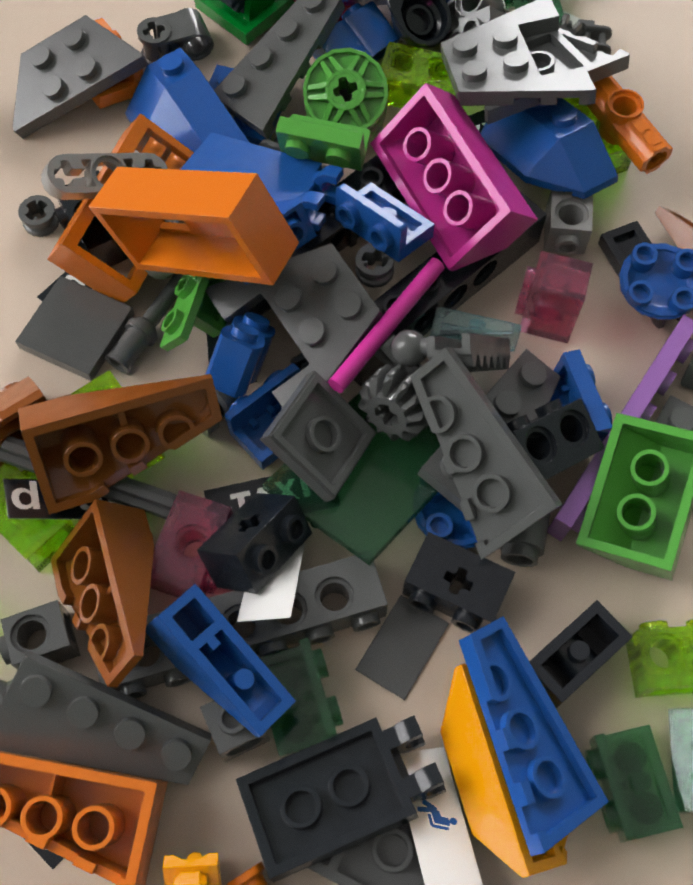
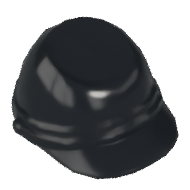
(420, 21)

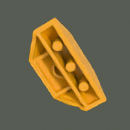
(483, 785)

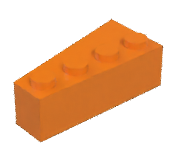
(83, 814)

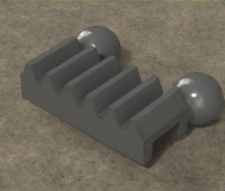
(475, 350)

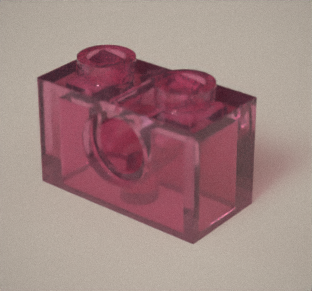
(553, 296)
(188, 522)

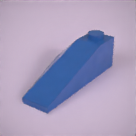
(181, 102)

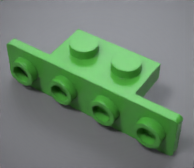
(191, 309)

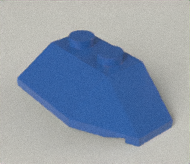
(553, 149)

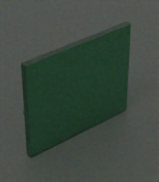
(375, 499)

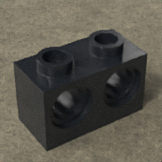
(558, 436)

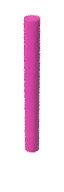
(386, 325)

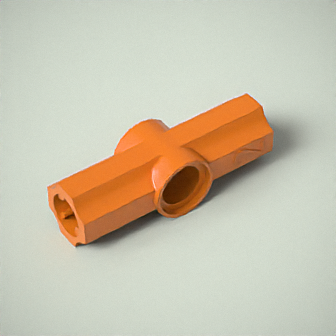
(626, 125)

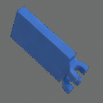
(280, 173)

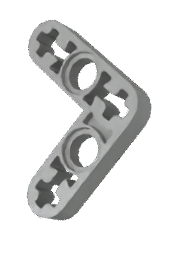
(89, 185)

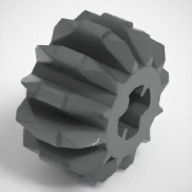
(393, 403)

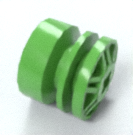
(360, 76)

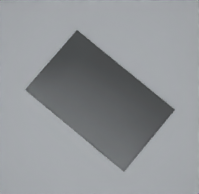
(402, 647)

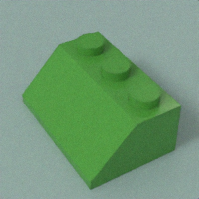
(641, 497)

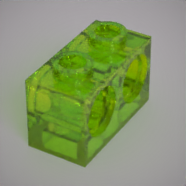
(409, 69)
(677, 644)

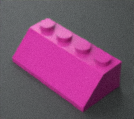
(452, 178)

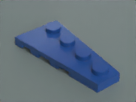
(535, 750)

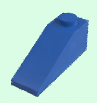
(219, 661)

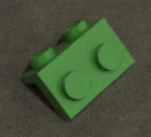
(323, 141)

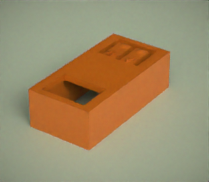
(145, 138)
(229, 219)

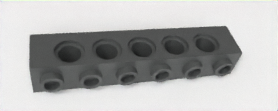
(347, 577)

